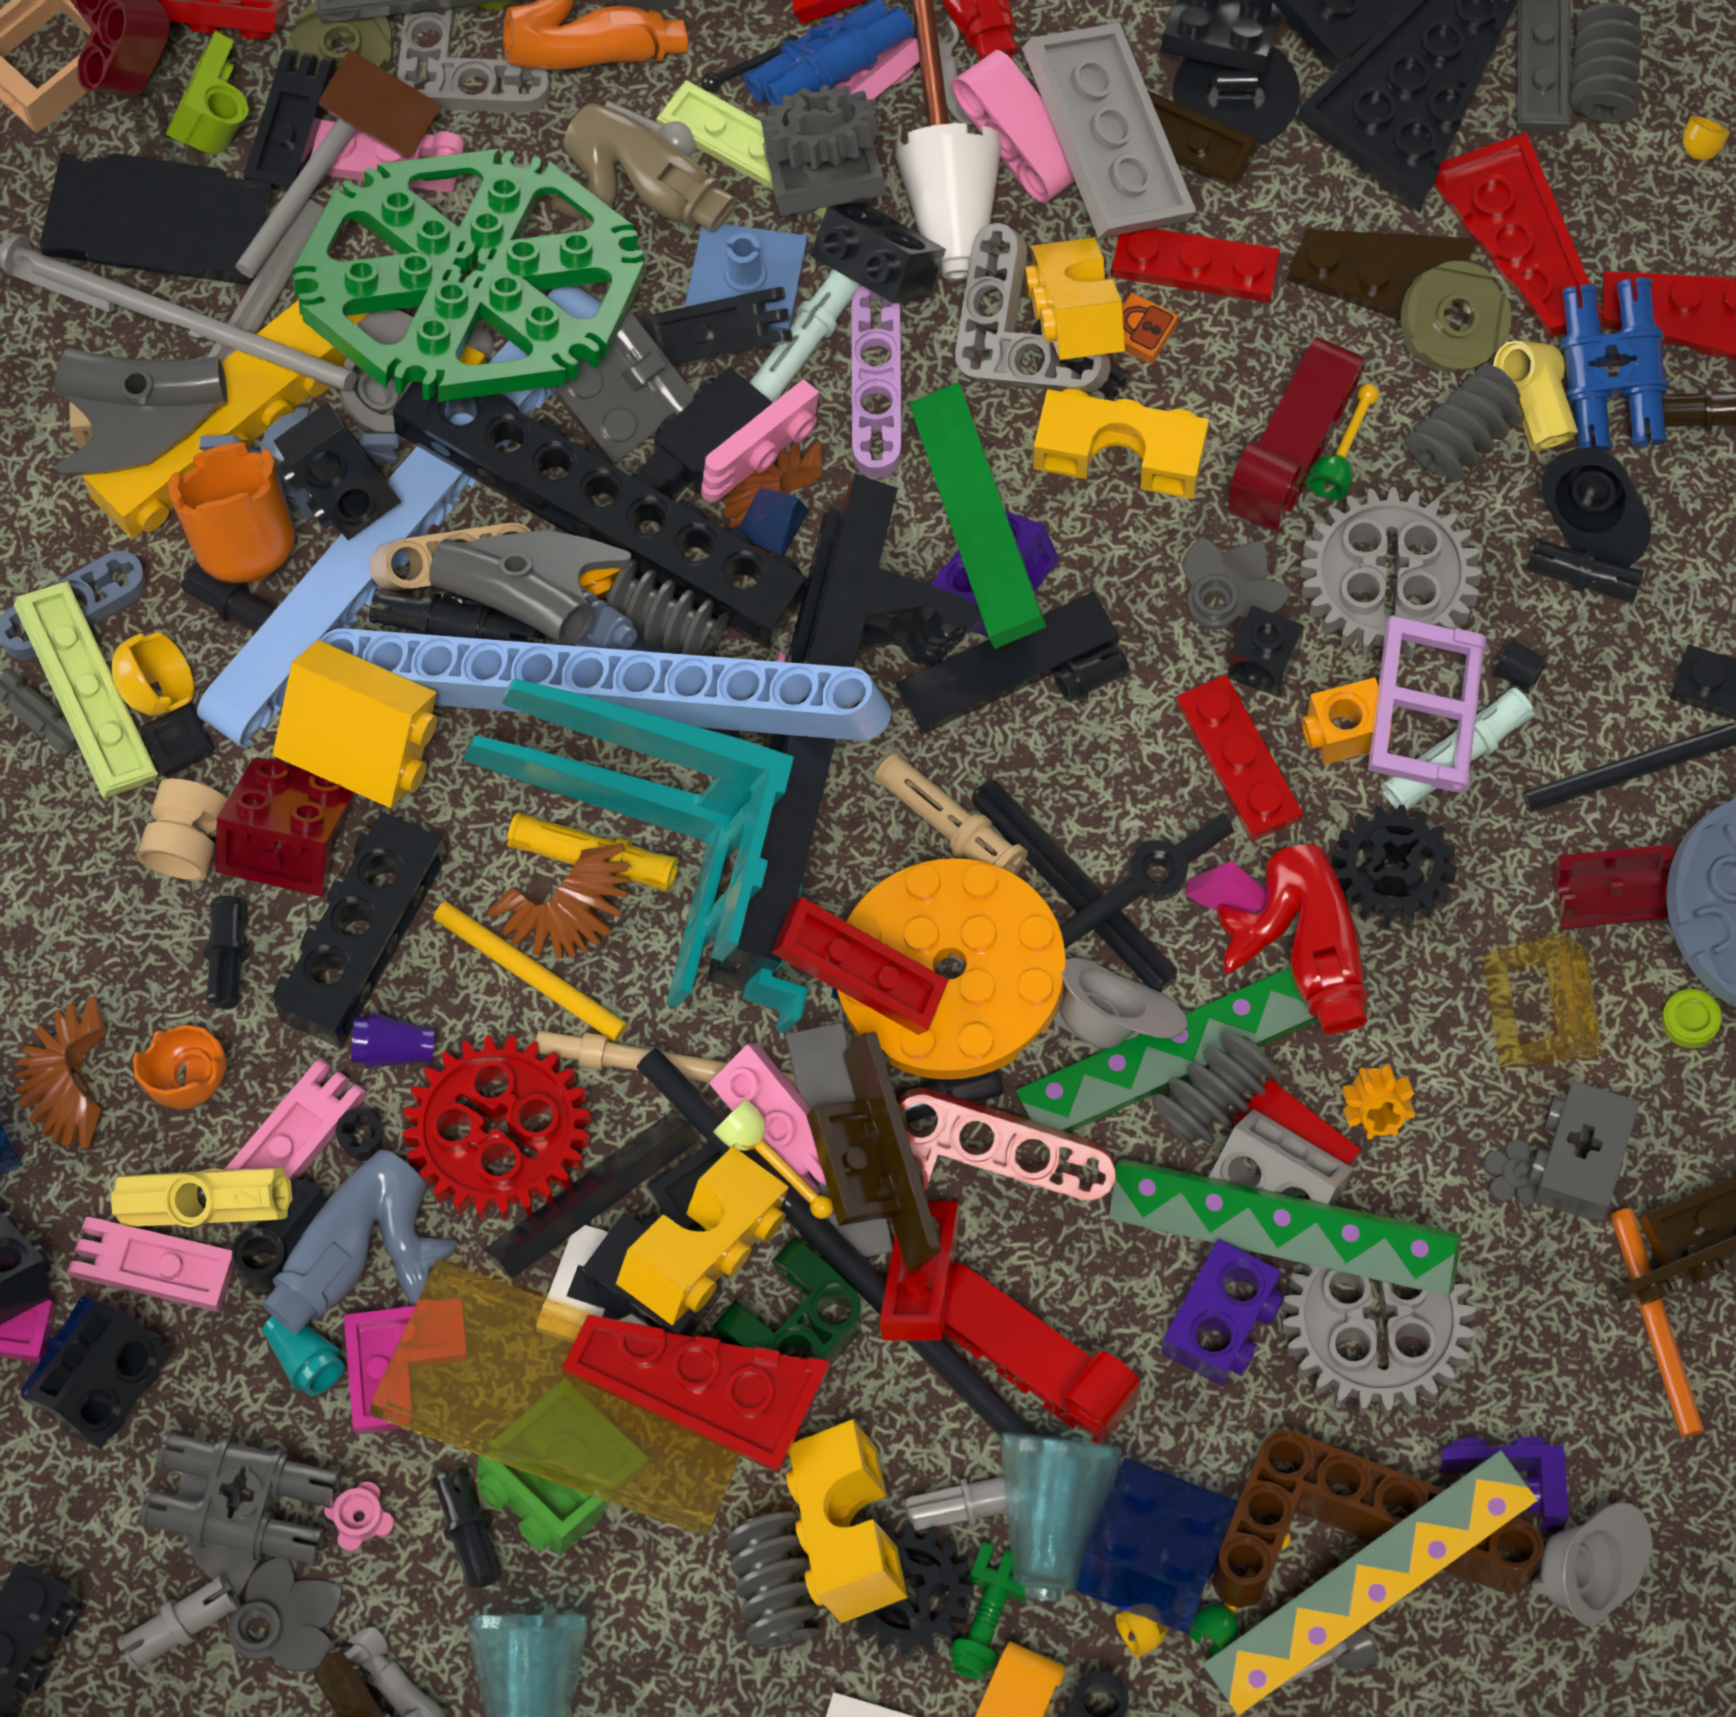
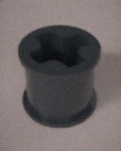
(1521, 665)
(351, 1124)

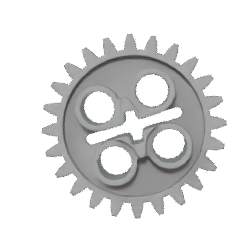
(1337, 569)
(1325, 1322)

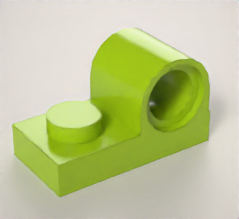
(210, 106)

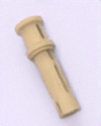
(974, 830)

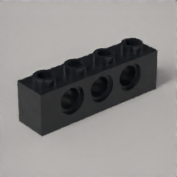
(385, 848)

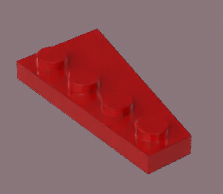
(1518, 226)
(1687, 308)
(713, 1389)

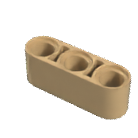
(421, 551)

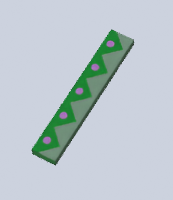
(1149, 1063)
(1286, 1226)

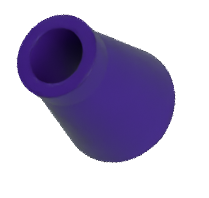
(389, 1042)

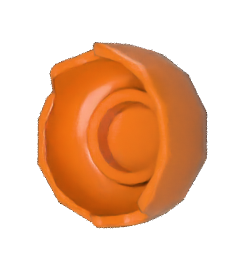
(159, 1066)

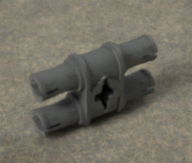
(252, 1526)

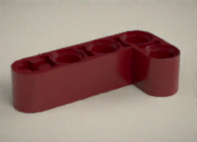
(121, 45)
(1273, 471)

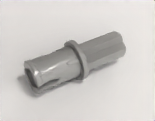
(957, 1504)

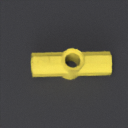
(228, 1193)

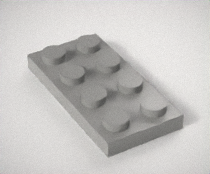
(1109, 130)

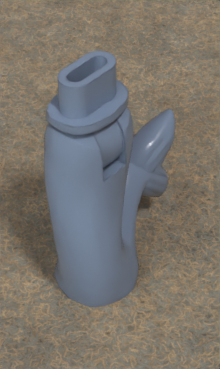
(336, 1242)

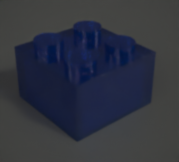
(1155, 1546)

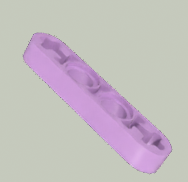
(875, 380)

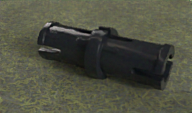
(1585, 570)

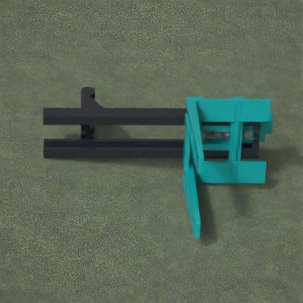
(761, 794)

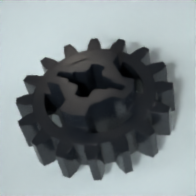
(1396, 841)
(932, 1583)

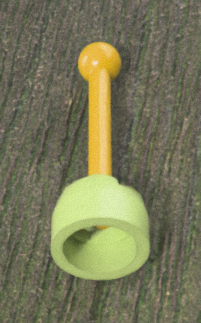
(746, 1131)

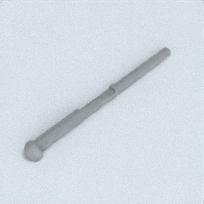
(22, 262)

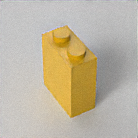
(355, 724)

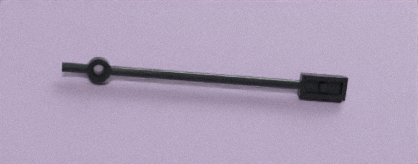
(676, 1187)

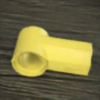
(1542, 396)

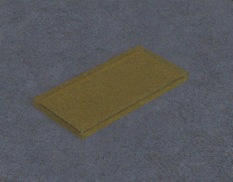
(489, 1378)

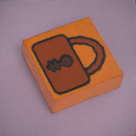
(1146, 327)

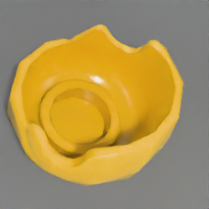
(150, 660)

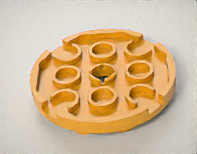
(1010, 971)

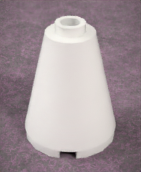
(950, 187)

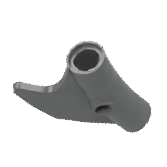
(129, 426)
(528, 577)

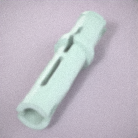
(814, 321)
(1490, 727)

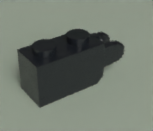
(686, 438)

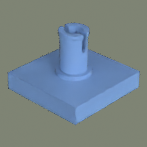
(748, 261)

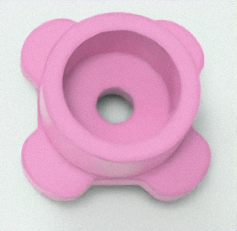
(360, 1499)

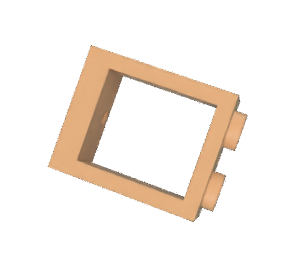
(30, 104)

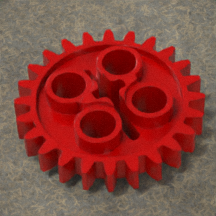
(531, 1091)

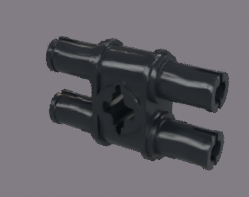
(448, 617)

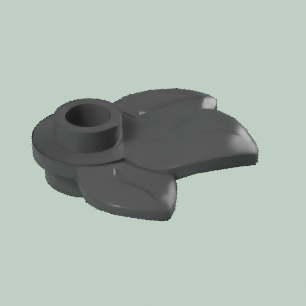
(1234, 578)
(295, 1617)

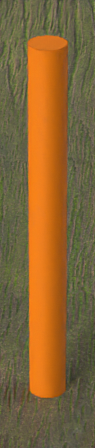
(1658, 1327)

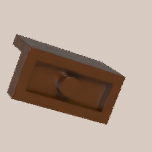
(379, 104)

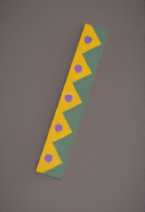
(1369, 1582)

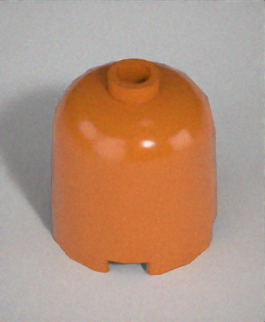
(234, 513)

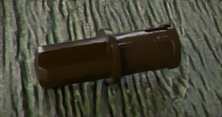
(1700, 409)

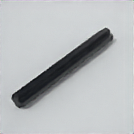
(1073, 884)

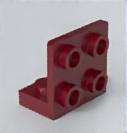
(281, 827)

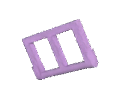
(1457, 640)

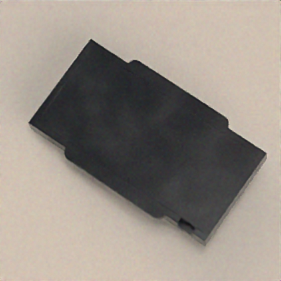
(154, 216)

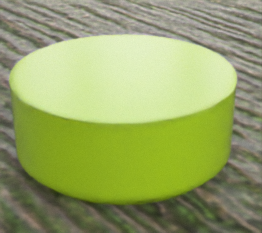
(1691, 1018)

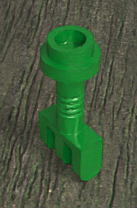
(972, 1655)

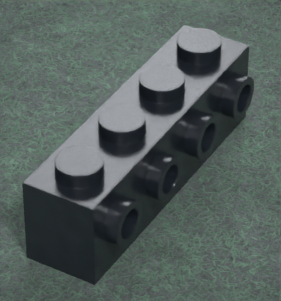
(33, 1621)

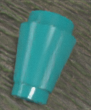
(304, 1357)

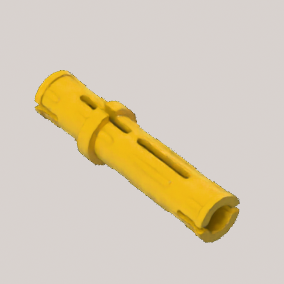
(566, 843)

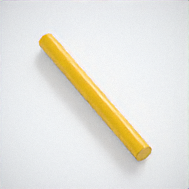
(530, 971)

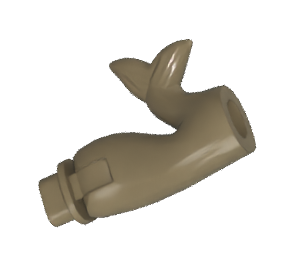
(657, 170)

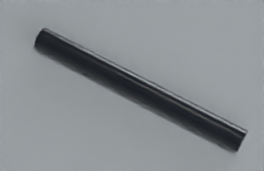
(1630, 768)

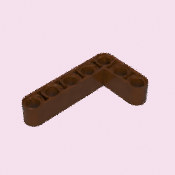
(1358, 1514)

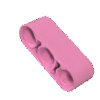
(1002, 98)

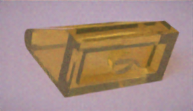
(1570, 995)

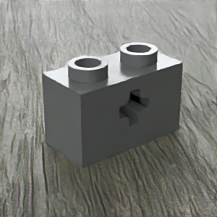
(1576, 1183)

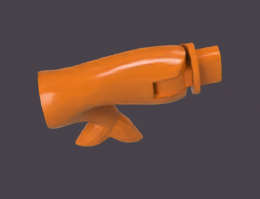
(602, 36)

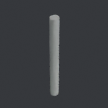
(295, 198)

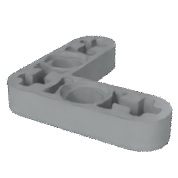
(449, 73)
(1006, 344)

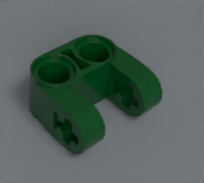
(804, 1327)

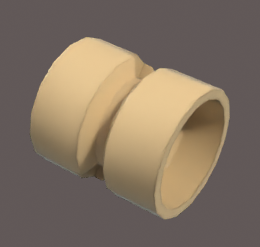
(181, 836)

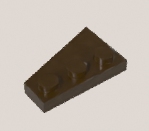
(1370, 266)

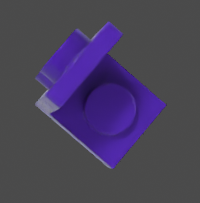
(1525, 1454)

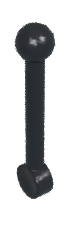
(712, 81)

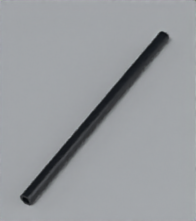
(837, 1250)

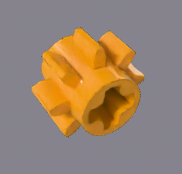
(1378, 1101)

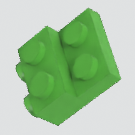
(548, 1510)

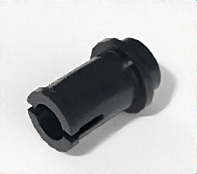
(1091, 673)

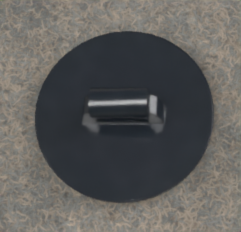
(1241, 98)

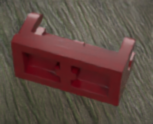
(1612, 886)

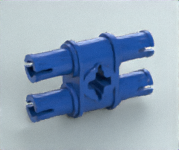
(830, 52)
(1636, 344)

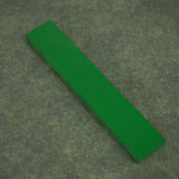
(977, 516)

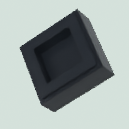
(177, 740)

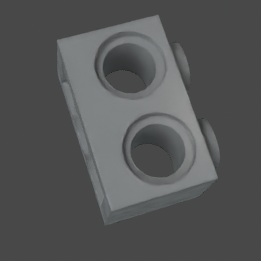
(1283, 1161)

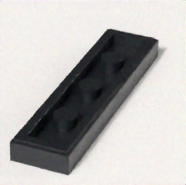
(988, 674)
(591, 1195)

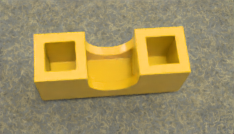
(1074, 299)
(1079, 426)
(679, 1267)
(831, 1481)

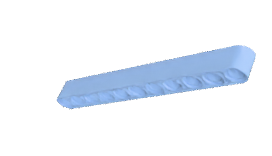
(340, 582)
(480, 670)

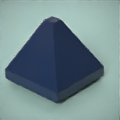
(773, 520)

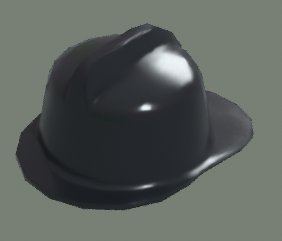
(1597, 483)

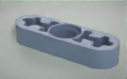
(98, 571)

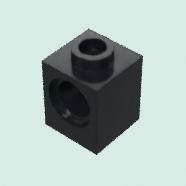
(1265, 651)

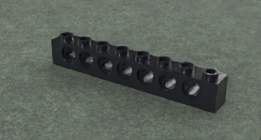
(470, 448)

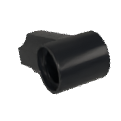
(276, 1238)

